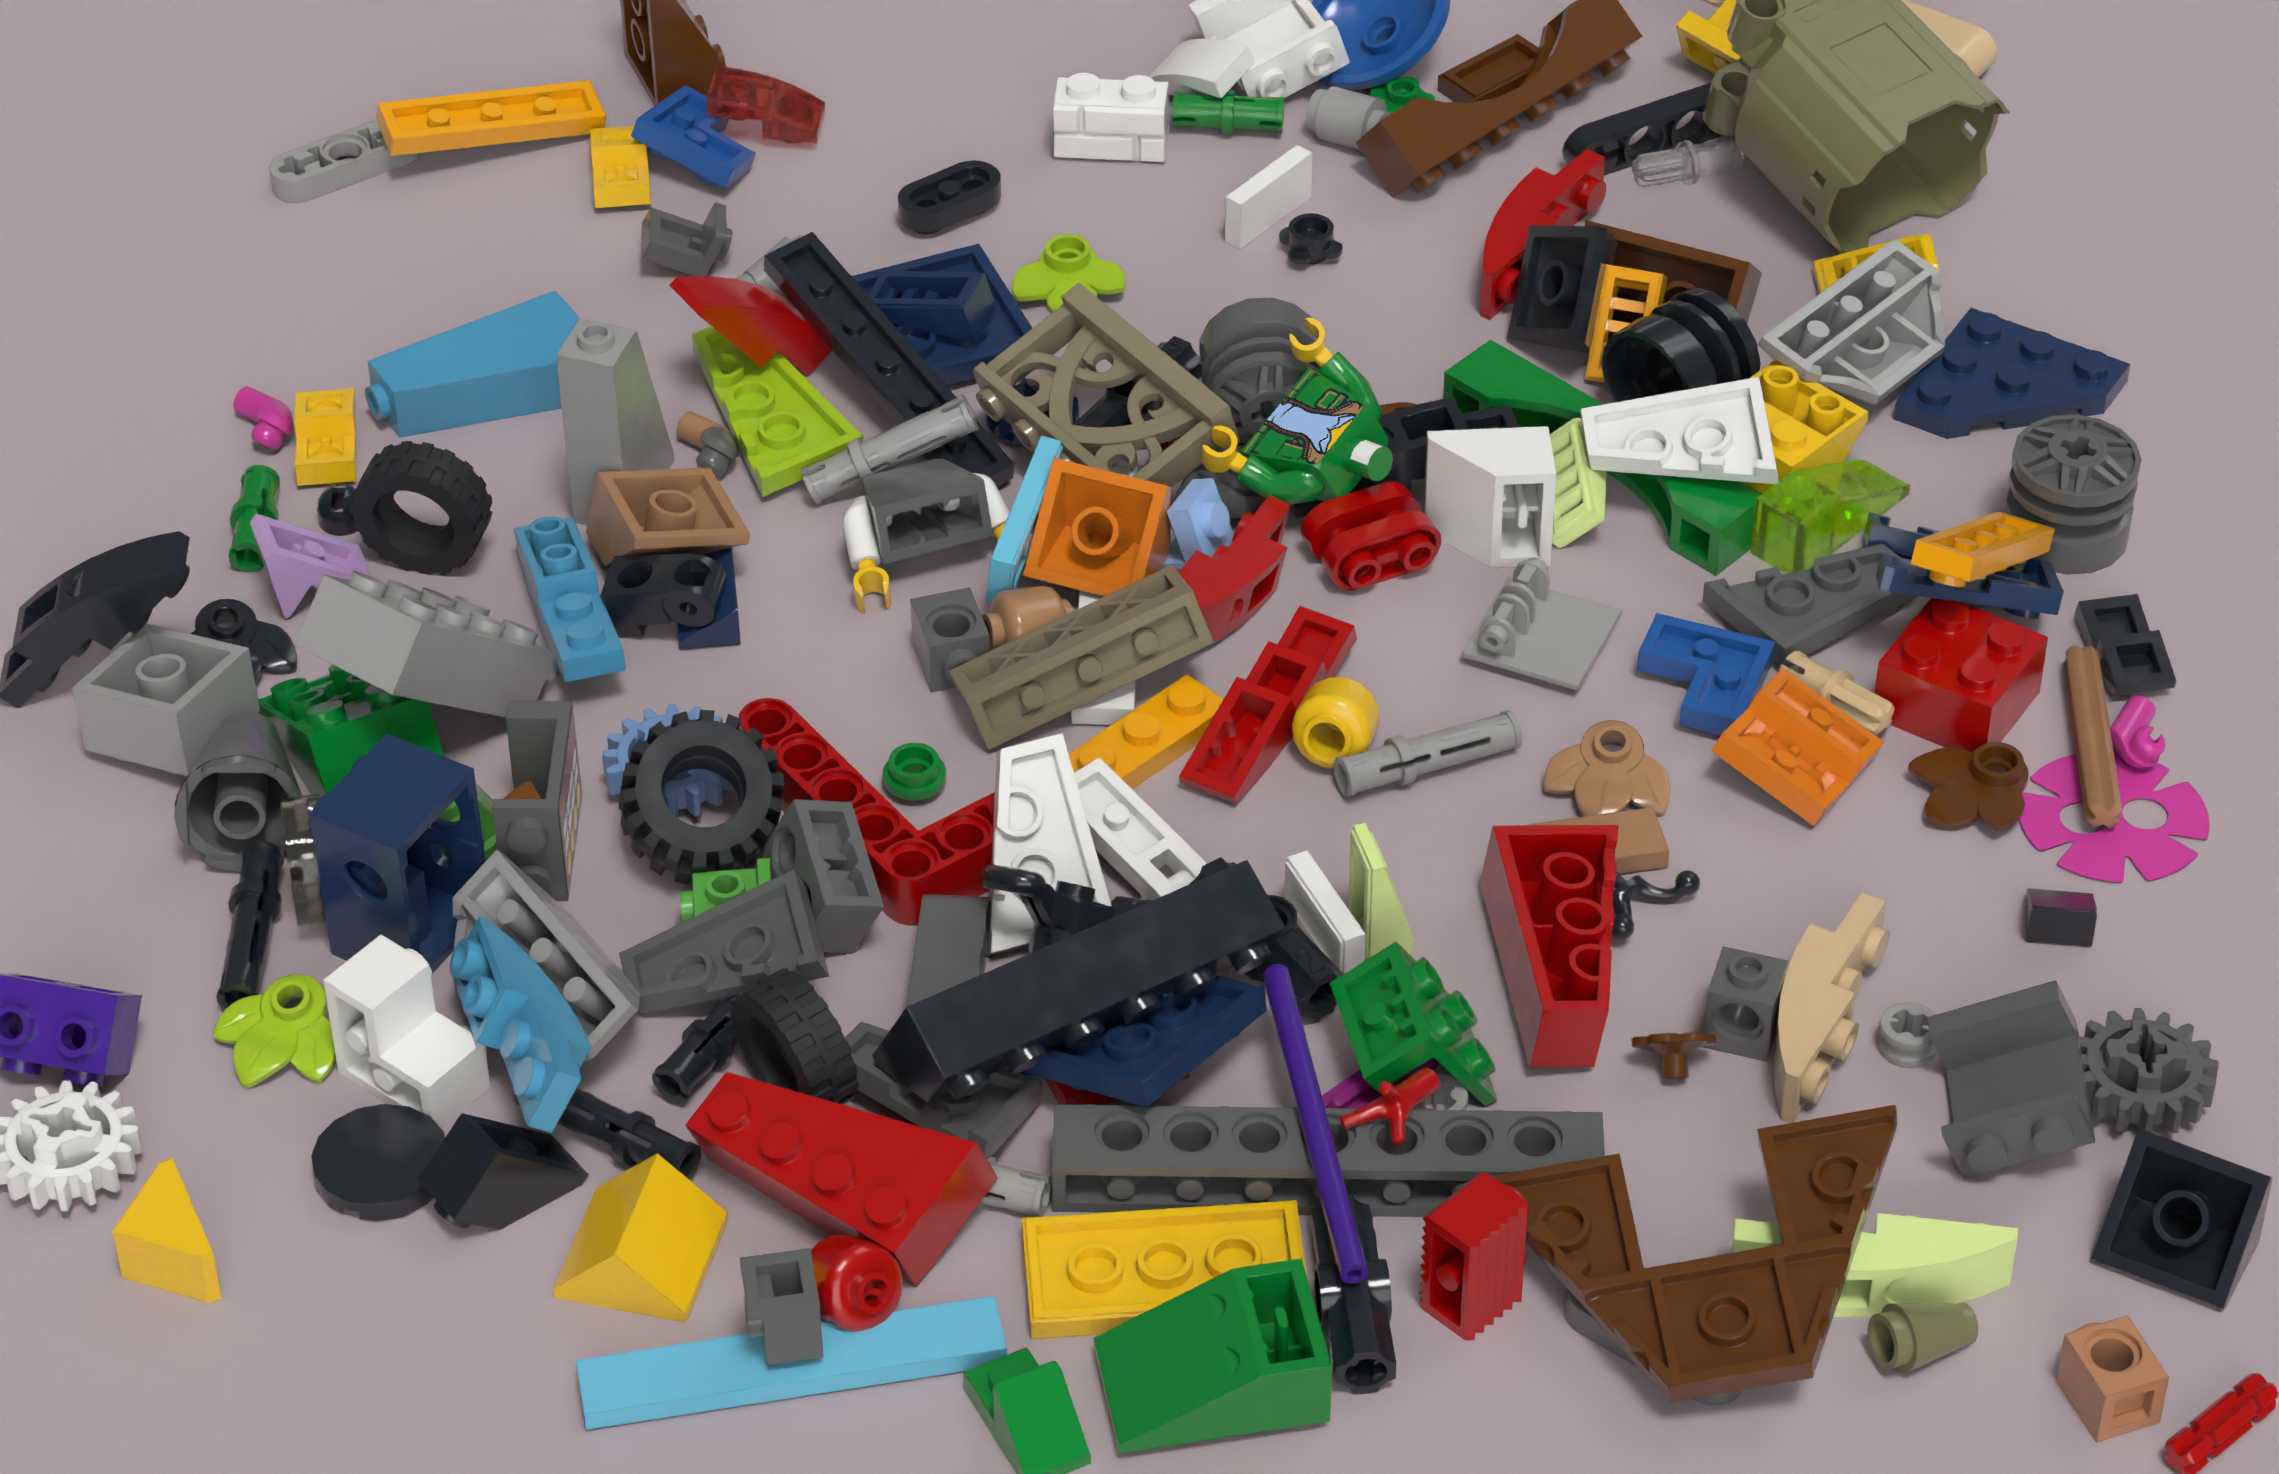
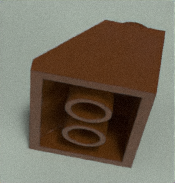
(1684, 268)

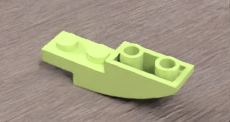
(1911, 1261)

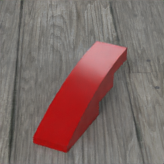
(1259, 711)

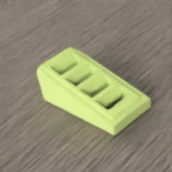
(1575, 485)
(1374, 896)

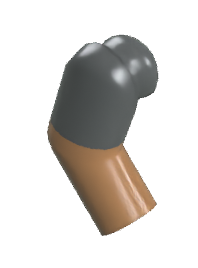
(714, 439)

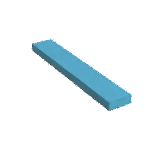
(736, 1373)

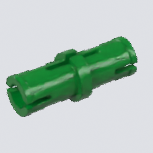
(1228, 112)
(256, 497)

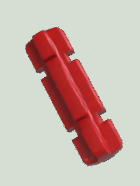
(2220, 1424)

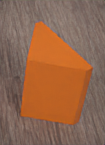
(1098, 529)

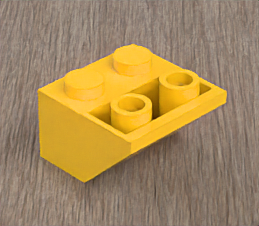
(1806, 421)

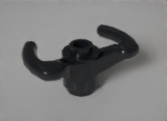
(1056, 911)

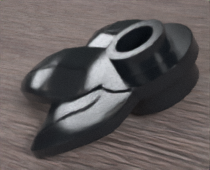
(267, 643)

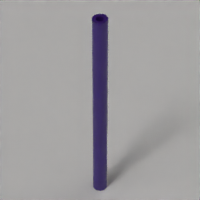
(1315, 1125)

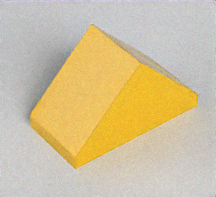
(163, 1239)

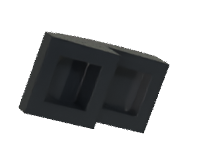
(2128, 651)

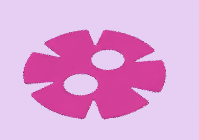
(2104, 852)

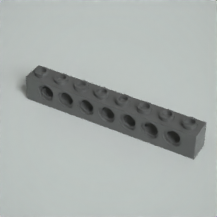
(1241, 1155)

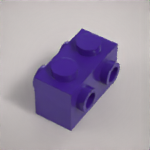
(66, 1027)

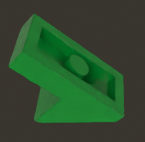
(1029, 1413)

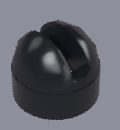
(333, 499)

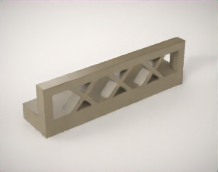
(1081, 656)

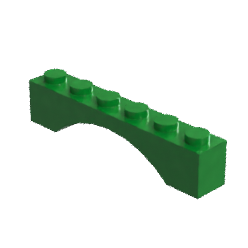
(1700, 517)

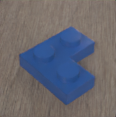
(684, 133)
(1720, 664)

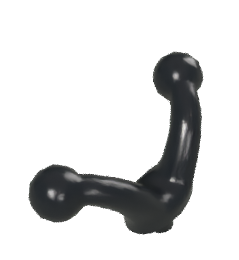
(1685, 884)

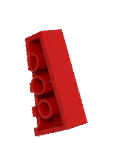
(1553, 930)
(846, 1167)

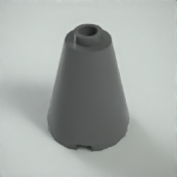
(236, 791)

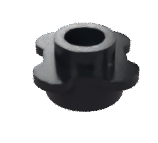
(1310, 239)

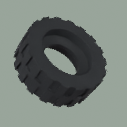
(436, 476)
(793, 1038)

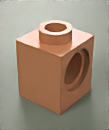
(2112, 1378)

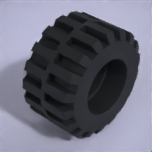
(709, 747)

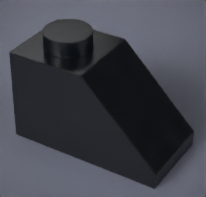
(497, 1173)

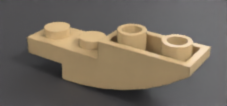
(1819, 1003)

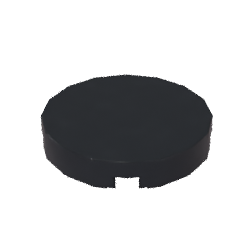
(374, 1161)

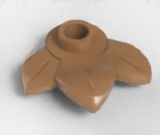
(1609, 779)

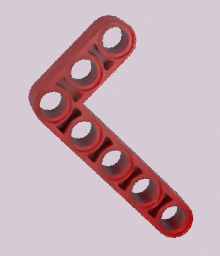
(904, 860)

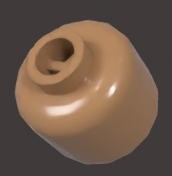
(1022, 611)

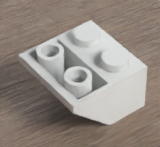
(1492, 492)

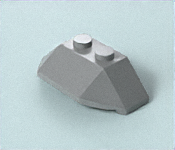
(1866, 327)
(554, 940)

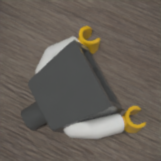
(915, 514)

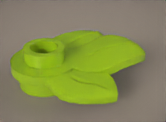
(1063, 265)
(273, 1036)

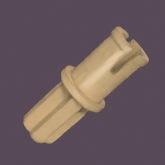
(1841, 690)

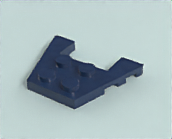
(2020, 590)

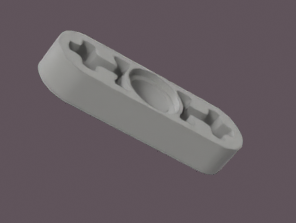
(314, 171)

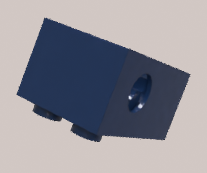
(382, 850)

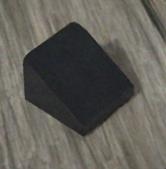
(2060, 917)

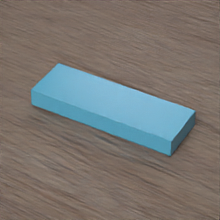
(1016, 537)

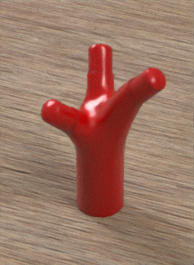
(1396, 1103)

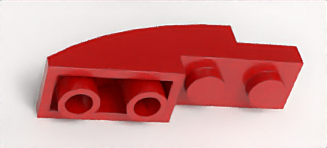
(1536, 201)
(1240, 576)

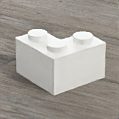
(394, 1037)

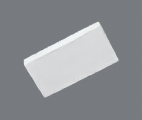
(1268, 197)
(1323, 912)

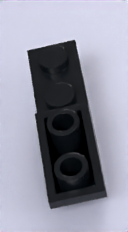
(1408, 438)
(89, 603)

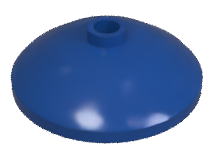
(1382, 37)

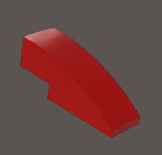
(754, 319)

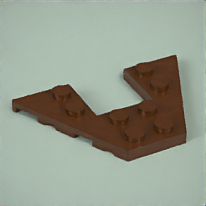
(1727, 1316)

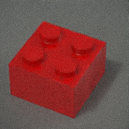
(1961, 675)

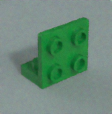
(1405, 1017)

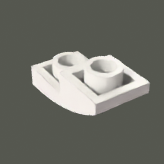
(1204, 66)

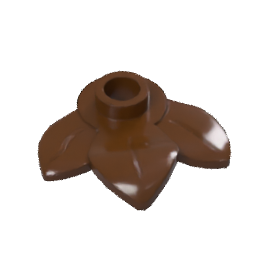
(1973, 785)

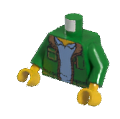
(1317, 436)

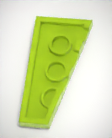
(771, 412)

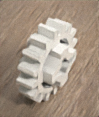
(67, 1145)

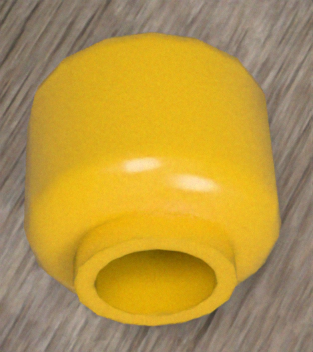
(1335, 720)

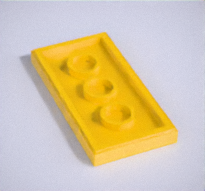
(1115, 1265)

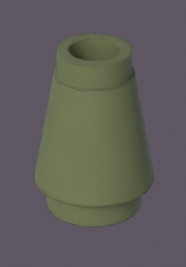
(1917, 1334)

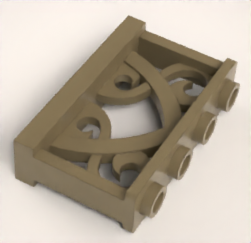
(1099, 334)

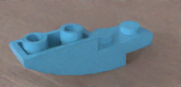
(568, 599)
(524, 1017)

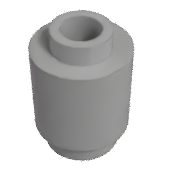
(1343, 115)

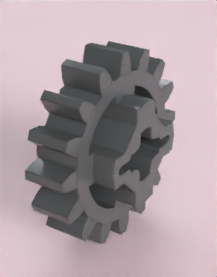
(2147, 1071)

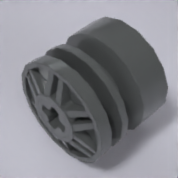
(1250, 358)
(2080, 481)

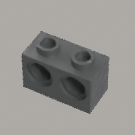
(832, 861)

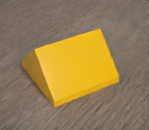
(644, 1244)

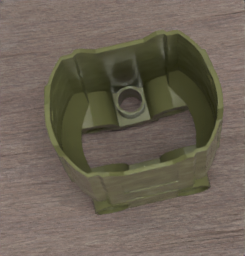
(1852, 112)

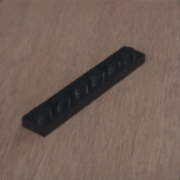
(875, 349)

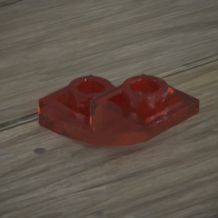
(784, 108)

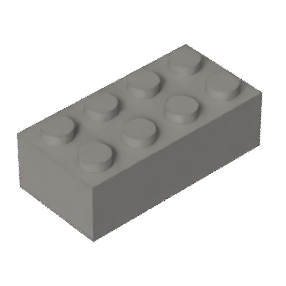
(424, 644)

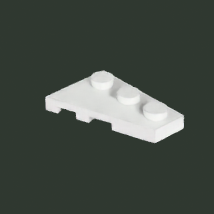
(1686, 433)
(1038, 830)

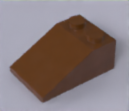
(668, 47)

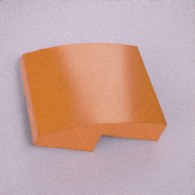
(1797, 746)

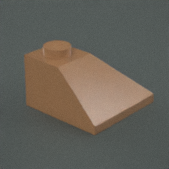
(662, 514)

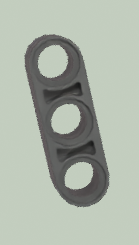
(948, 944)

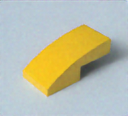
(619, 168)
(325, 437)

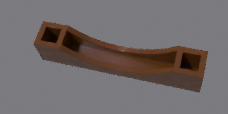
(1428, 133)

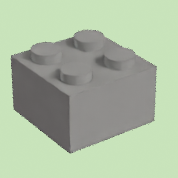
(163, 697)

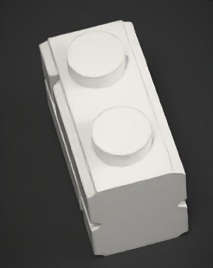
(1111, 118)

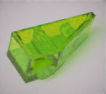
(1820, 511)

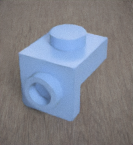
(1198, 522)

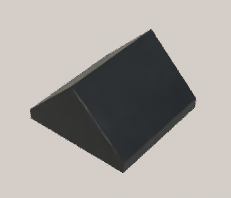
(1561, 285)
(2184, 1218)

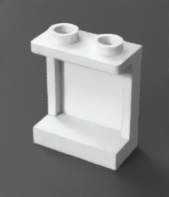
(1285, 39)

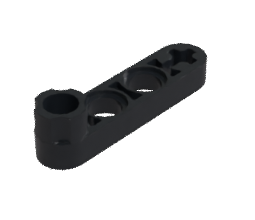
(1612, 134)

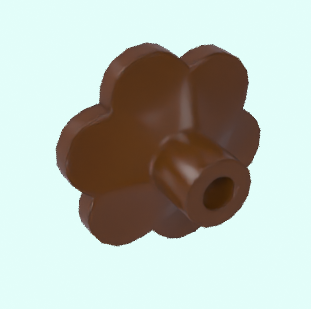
(1674, 1050)

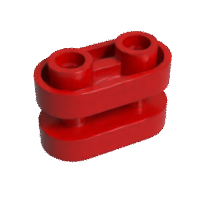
(1371, 536)

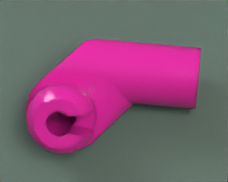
(271, 414)
(2132, 731)

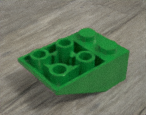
(338, 720)
(1218, 1361)

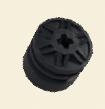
(1680, 347)

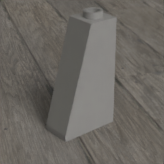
(607, 409)

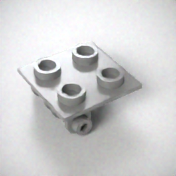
(1541, 629)

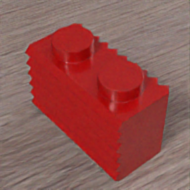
(1474, 1255)

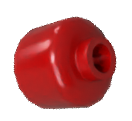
(855, 1282)

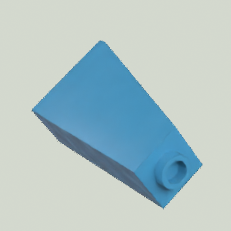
(475, 371)

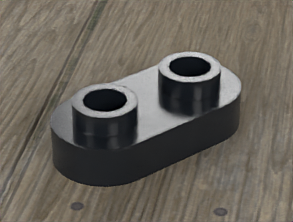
(949, 196)

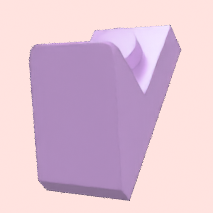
(300, 558)

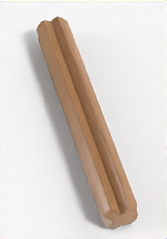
(2092, 736)

